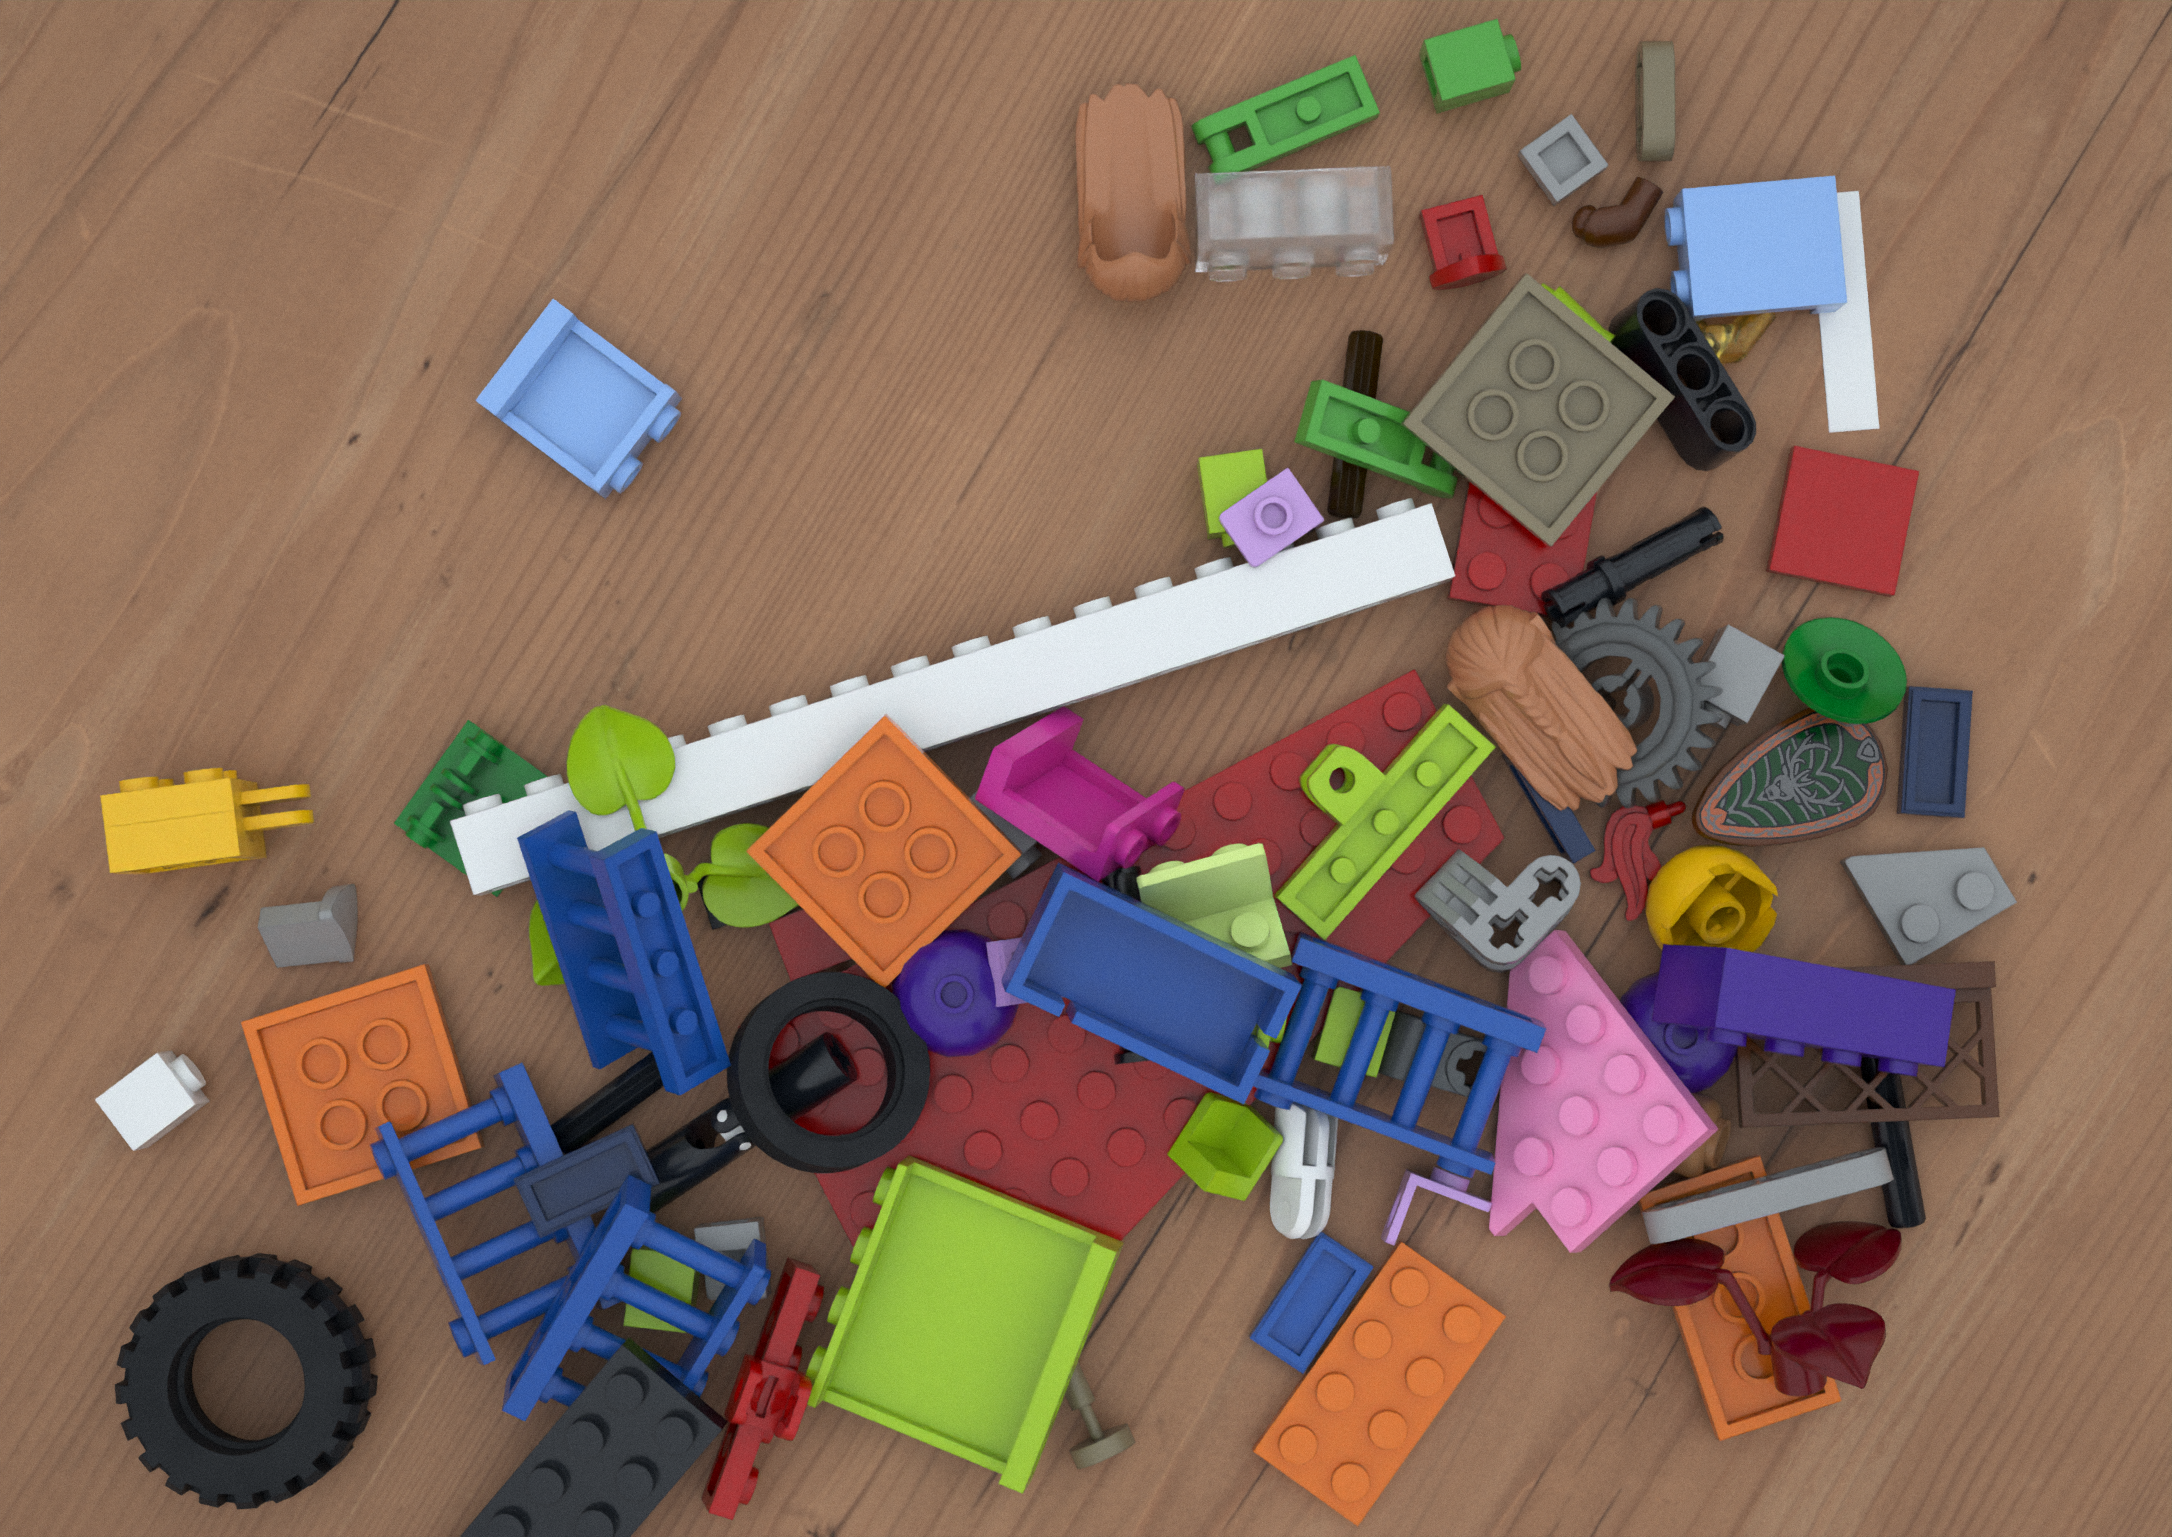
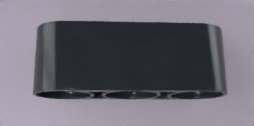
(1710, 393)

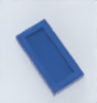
(1311, 1301)

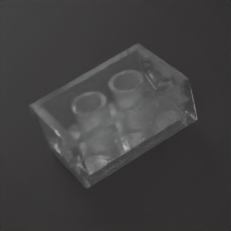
(1292, 222)

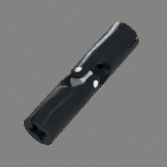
(798, 1086)

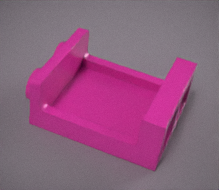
(1073, 803)

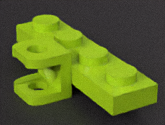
(1376, 814)

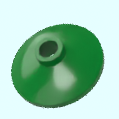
(1844, 670)

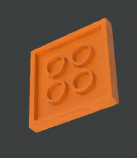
(884, 851)
(352, 1065)

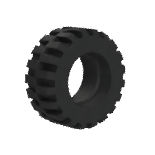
(163, 1397)

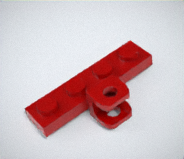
(767, 1391)

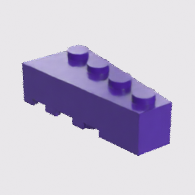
(1804, 1006)

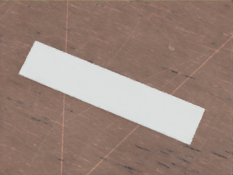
(1847, 334)

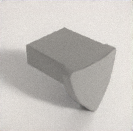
(312, 930)

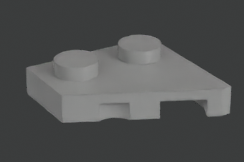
(1928, 896)

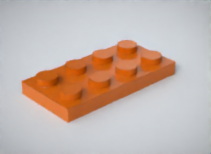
(1720, 1345)
(1378, 1383)

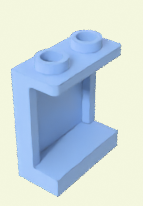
(1757, 248)
(581, 401)

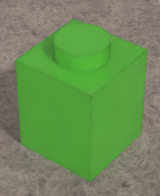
(1469, 65)

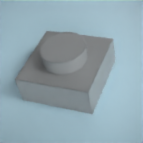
(1562, 160)

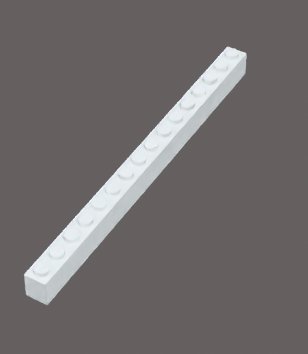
(992, 684)

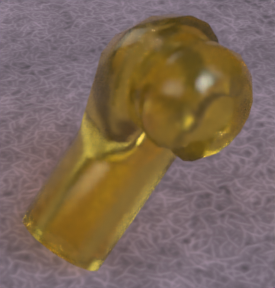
(1736, 340)

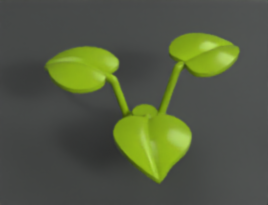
(628, 759)

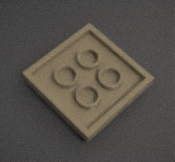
(1537, 410)

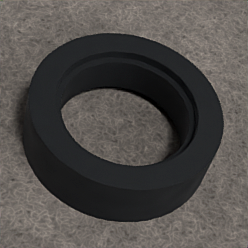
(762, 1116)

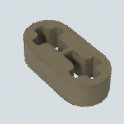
(1655, 100)

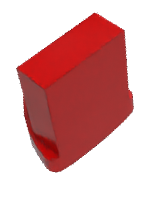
(1461, 244)

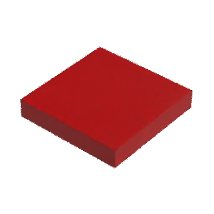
(1842, 521)

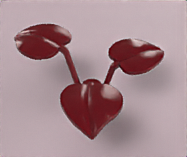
(1803, 1348)

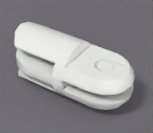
(1303, 1171)

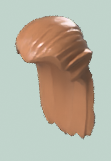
(1131, 193)
(1537, 706)

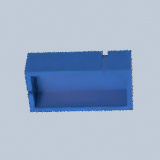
(1150, 983)

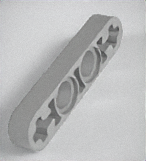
(1767, 1195)

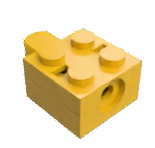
(193, 824)

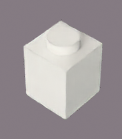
(154, 1098)

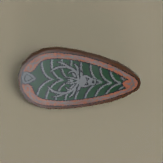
(1794, 784)

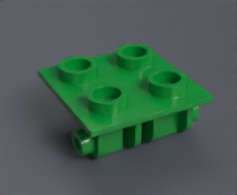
(467, 771)

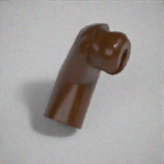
(1620, 222)

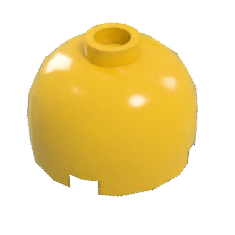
(1711, 900)

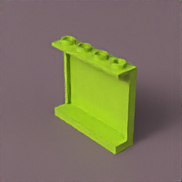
(963, 1318)

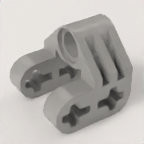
(1472, 900)

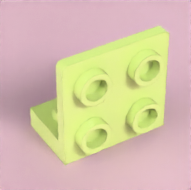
(1223, 897)

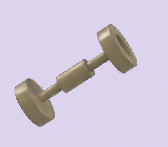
(1101, 1443)

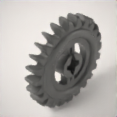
(1677, 679)

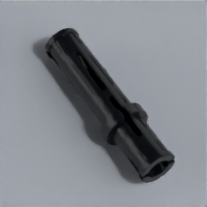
(1635, 565)

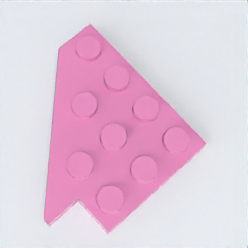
(1588, 1114)

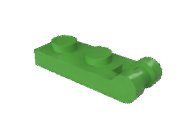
(1289, 117)
(1371, 437)

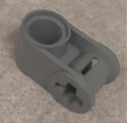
(1402, 1046)

